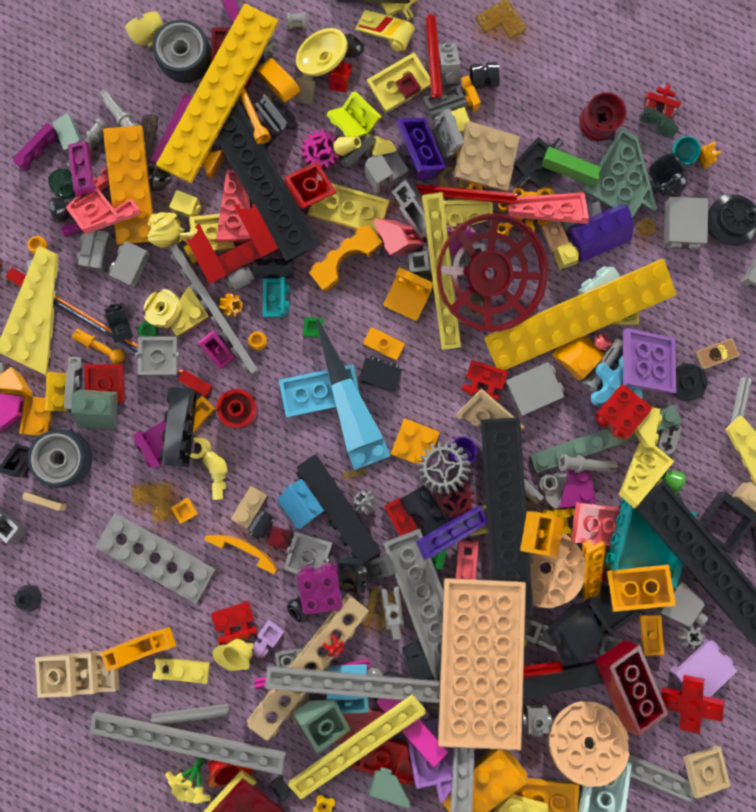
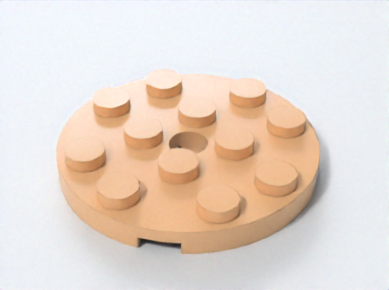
(563, 580)
(567, 746)

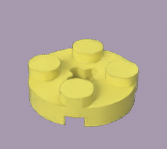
(168, 315)

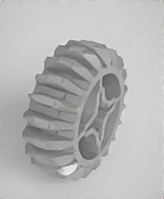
(436, 468)

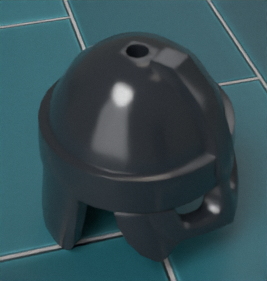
(669, 175)

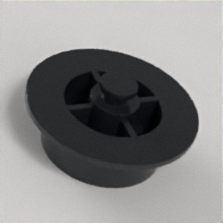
(732, 220)

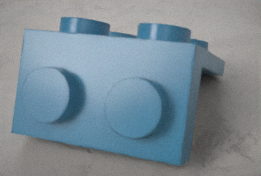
(299, 504)

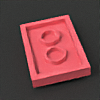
(594, 523)

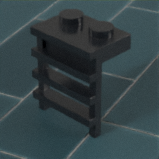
(276, 115)

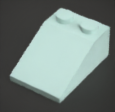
(608, 797)

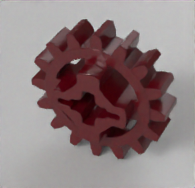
(456, 509)

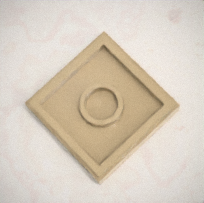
(706, 771)

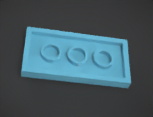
(310, 392)

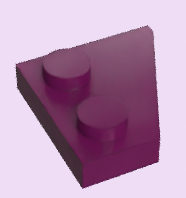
(577, 489)

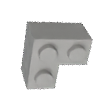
(385, 171)

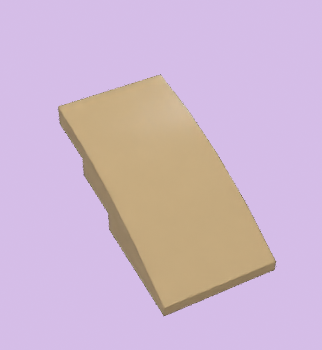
(74, 675)

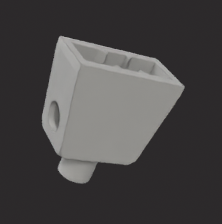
(687, 607)

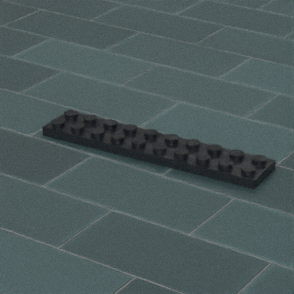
(265, 186)
(506, 503)
(701, 556)

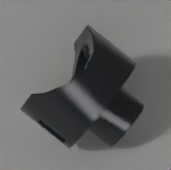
(160, 178)

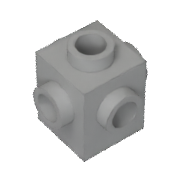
(536, 719)

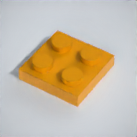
(413, 440)

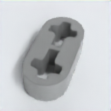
(673, 439)

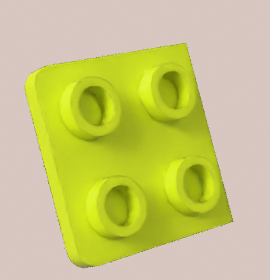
(355, 117)

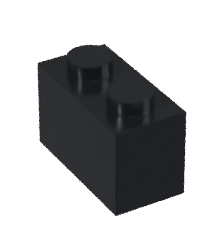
(380, 374)

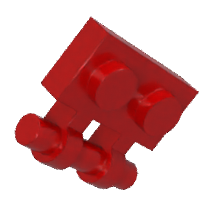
(485, 375)
(231, 617)

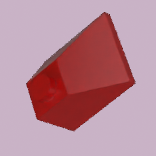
(309, 185)

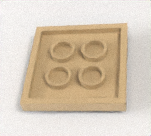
(486, 157)

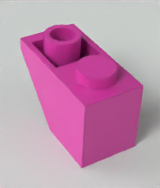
(10, 410)

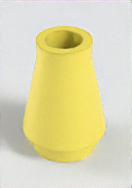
(346, 145)

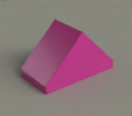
(216, 349)

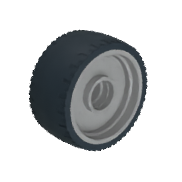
(179, 38)
(45, 455)

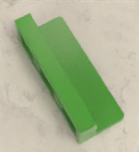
(571, 166)

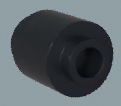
(260, 524)

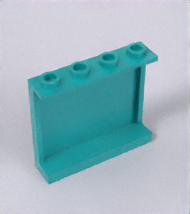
(638, 546)

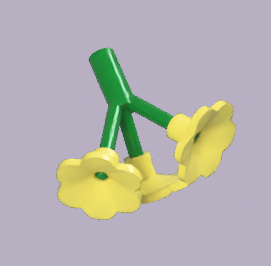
(184, 791)

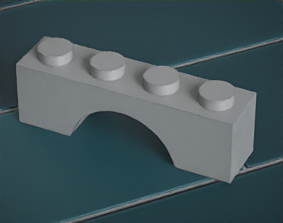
(420, 261)

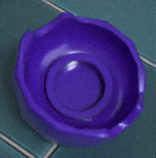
(468, 446)

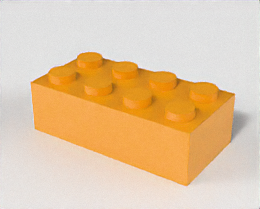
(495, 778)

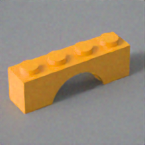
(364, 242)

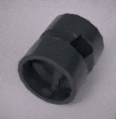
(485, 75)

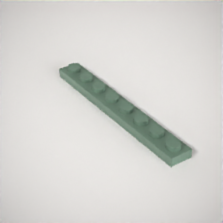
(593, 443)

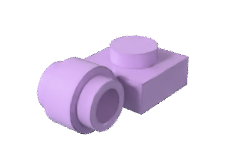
(269, 635)

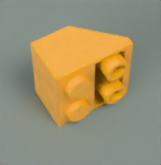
(542, 534)

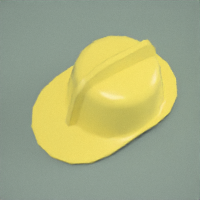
(234, 655)

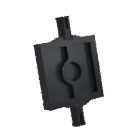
(530, 164)

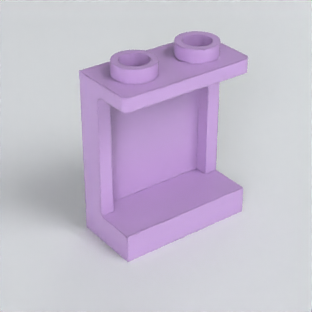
(707, 664)

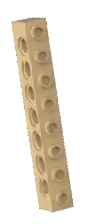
(269, 727)

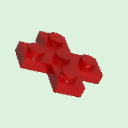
(692, 704)

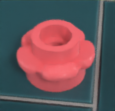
(602, 341)

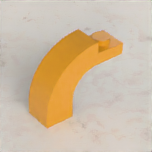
(138, 648)

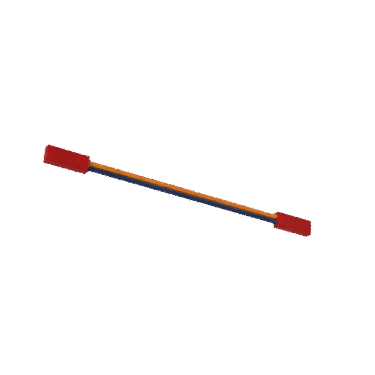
(185, 377)

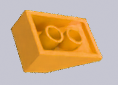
(641, 588)

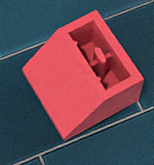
(398, 237)

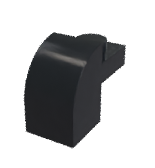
(417, 661)

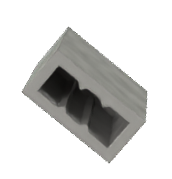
(685, 222)
(534, 389)

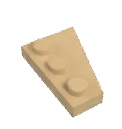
(483, 407)

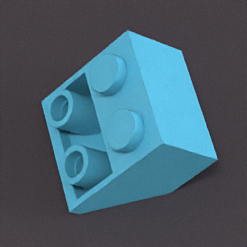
(348, 703)

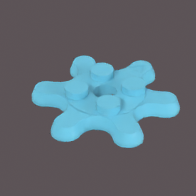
(611, 381)

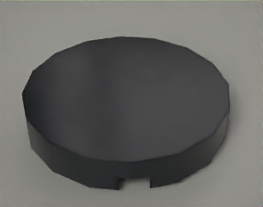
(690, 382)

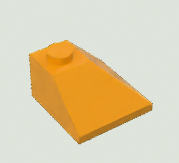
(578, 356)

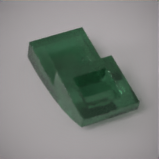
(663, 124)

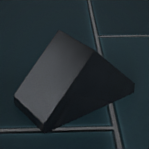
(16, 462)

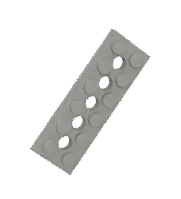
(142, 562)

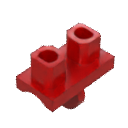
(669, 104)

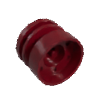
(609, 109)

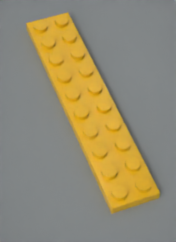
(217, 93)
(581, 315)

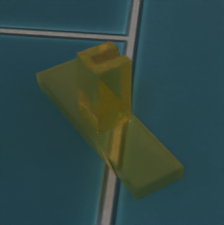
(354, 473)

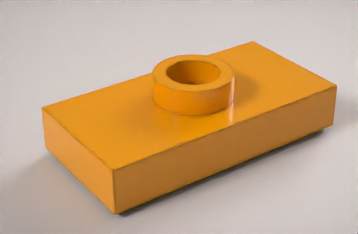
(383, 343)

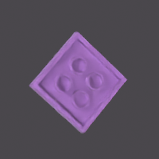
(649, 361)

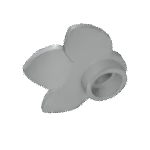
(554, 493)

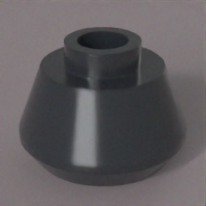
(354, 46)
(58, 209)
(32, 597)
(295, 610)

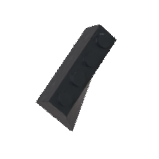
(179, 427)

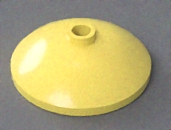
(321, 52)

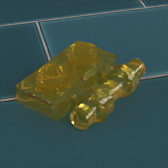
(380, 618)

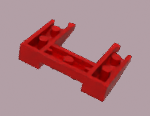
(218, 267)

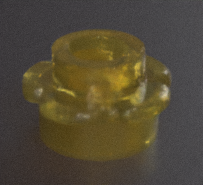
(646, 222)

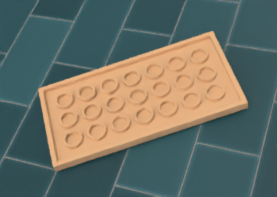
(482, 664)

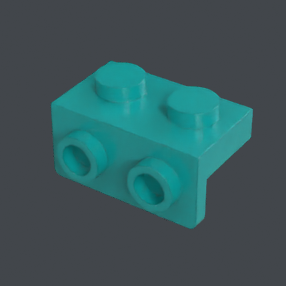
(275, 298)

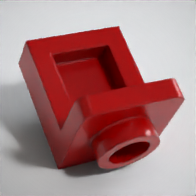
(339, 77)

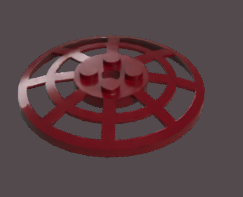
(502, 270)

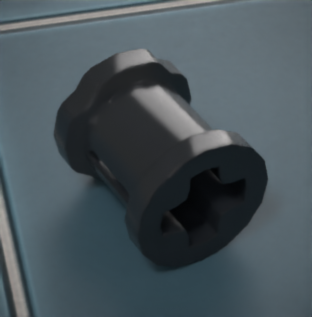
(280, 788)

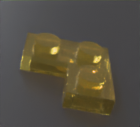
(501, 15)
(159, 495)

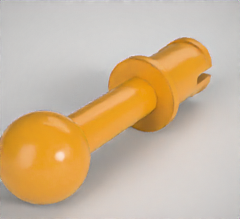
(116, 356)

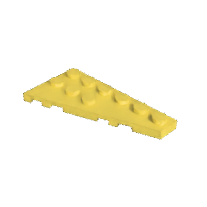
(32, 317)

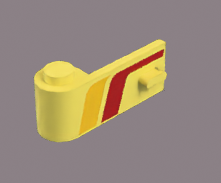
(391, 28)

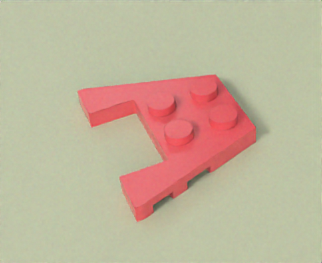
(95, 212)

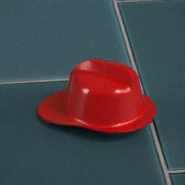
(223, 773)

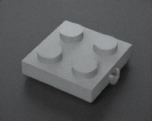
(447, 134)
(157, 356)
(306, 551)

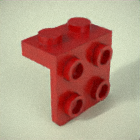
(623, 413)

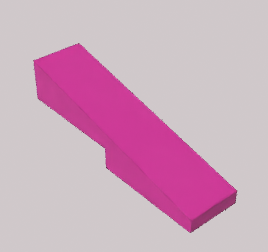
(418, 735)

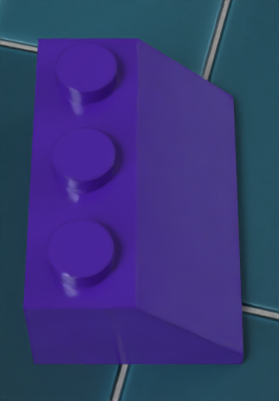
(421, 147)
(602, 232)

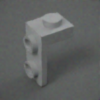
(449, 64)

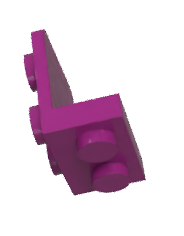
(151, 444)
(319, 589)

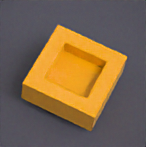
(184, 510)

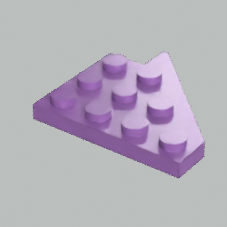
(425, 773)

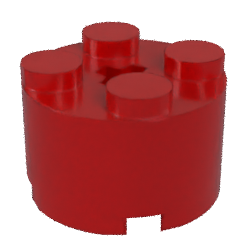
(226, 411)

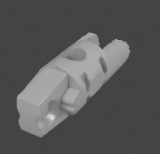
(393, 622)

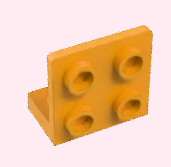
(408, 294)

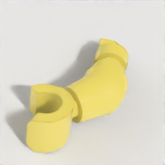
(216, 466)

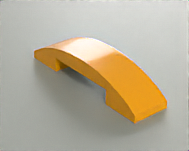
(265, 561)

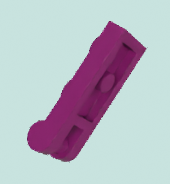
(35, 147)
(81, 168)

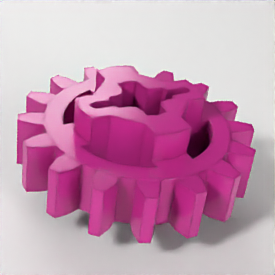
(317, 142)

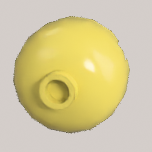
(144, 30)

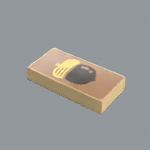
(717, 354)
(44, 501)

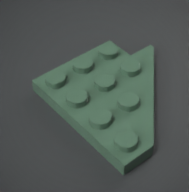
(623, 176)

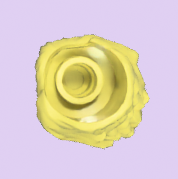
(164, 229)

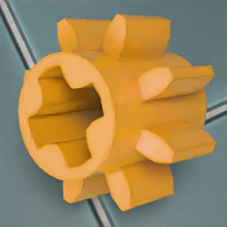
(230, 305)

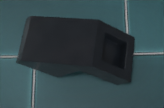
(118, 322)

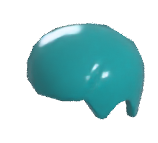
(687, 149)

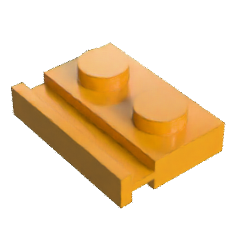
(34, 417)

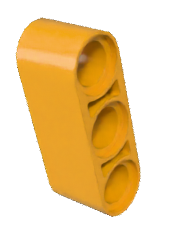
(278, 80)

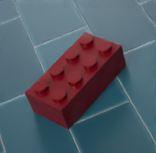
(631, 687)

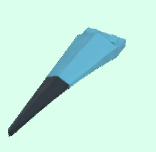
(359, 430)

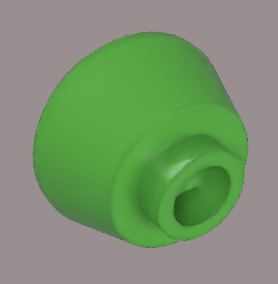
(674, 480)

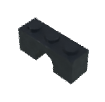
(422, 503)

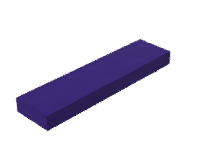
(452, 532)

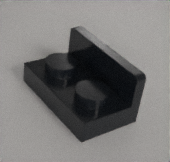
(273, 268)
(351, 575)

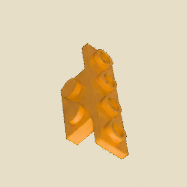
(593, 568)

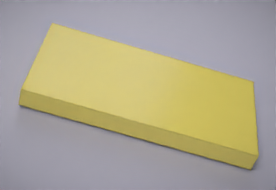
(350, 208)

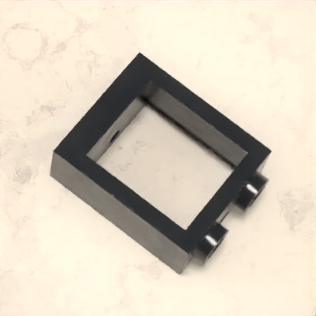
(737, 507)

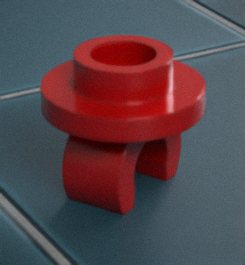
(336, 649)

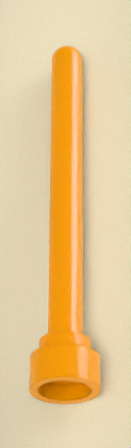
(260, 133)

